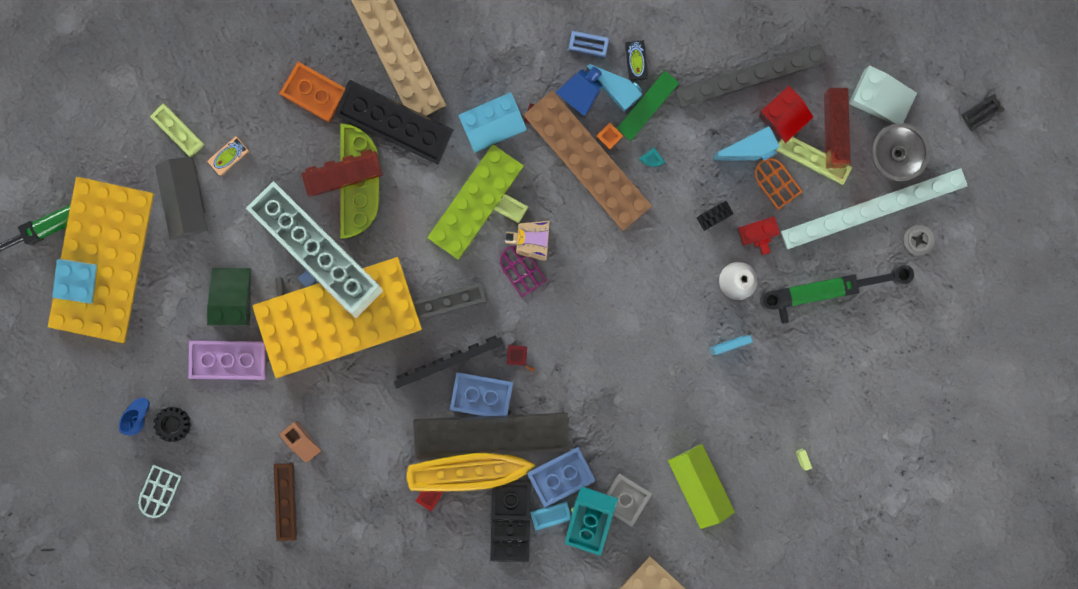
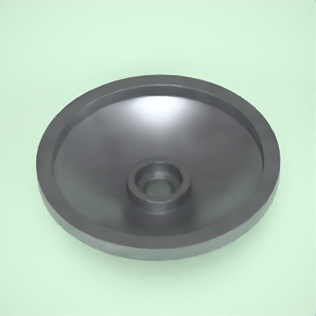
(912, 147)

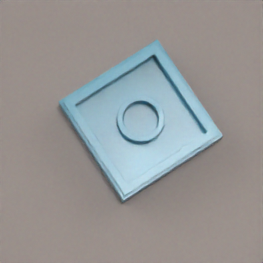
(731, 344)

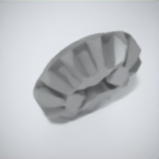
(927, 237)

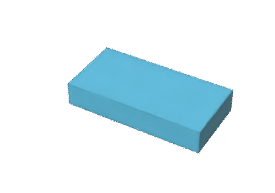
(551, 515)

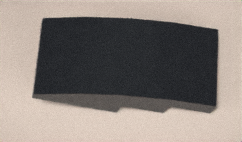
(510, 522)

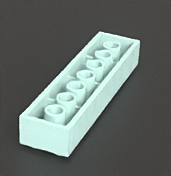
(314, 249)

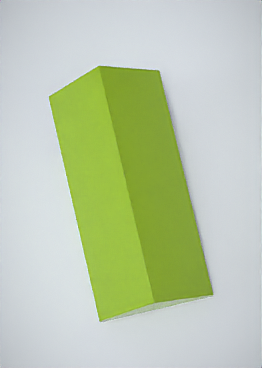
(701, 486)

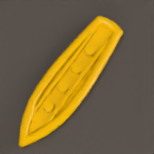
(467, 472)

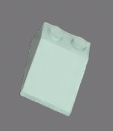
(882, 96)

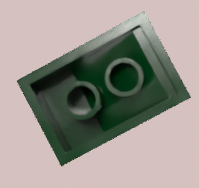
(229, 297)

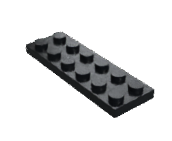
(394, 122)

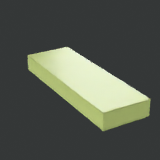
(177, 130)

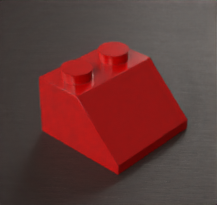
(786, 114)

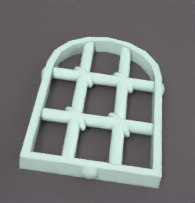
(155, 484)

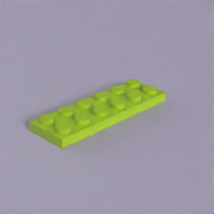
(475, 202)

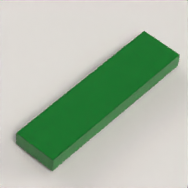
(647, 106)

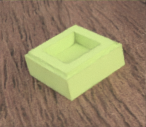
(803, 459)

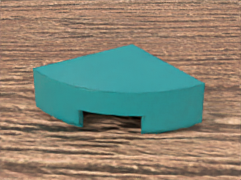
(652, 158)

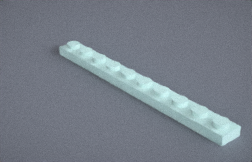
(873, 208)

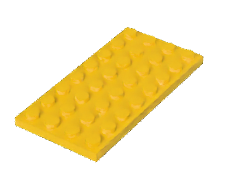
(110, 230)
(316, 328)

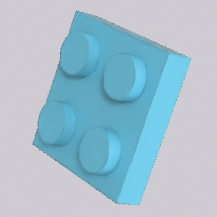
(75, 281)

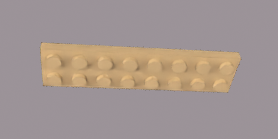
(400, 55)

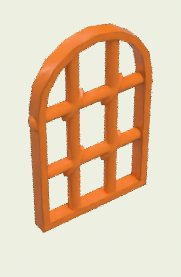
(783, 184)

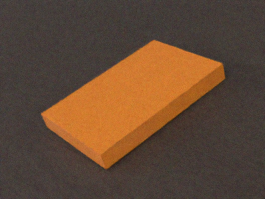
(313, 91)

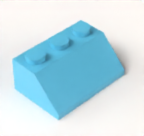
(492, 122)

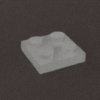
(630, 497)

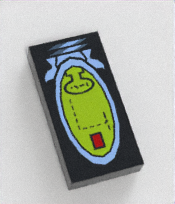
(636, 60)

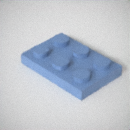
(480, 395)
(561, 476)

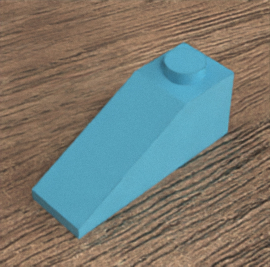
(620, 89)

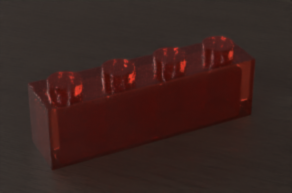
(837, 128)
(342, 174)

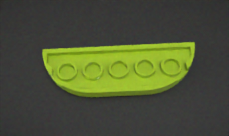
(359, 201)

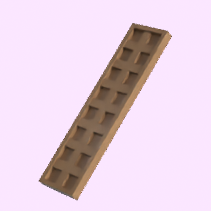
(587, 160)

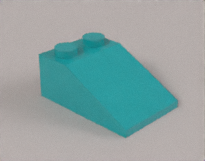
(591, 521)

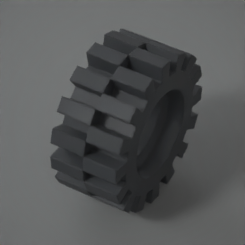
(715, 215)
(160, 421)

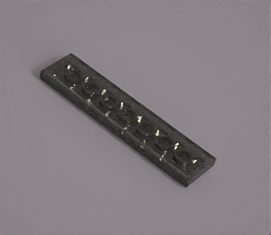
(491, 435)

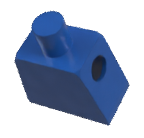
(582, 90)

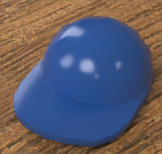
(134, 417)

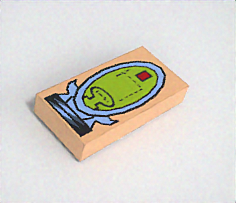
(228, 156)

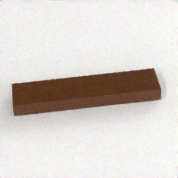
(285, 502)

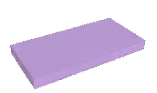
(227, 360)

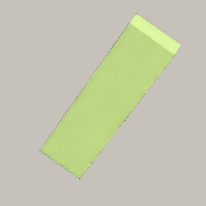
(813, 159)

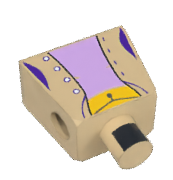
(531, 239)

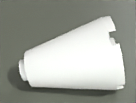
(731, 282)

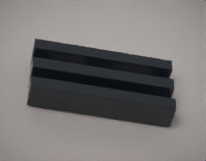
(996, 103)

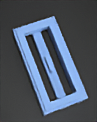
(586, 51)

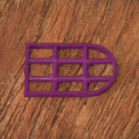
(520, 277)

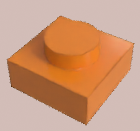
(609, 136)

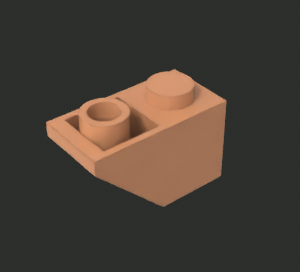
(300, 441)

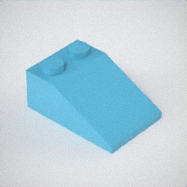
(751, 148)

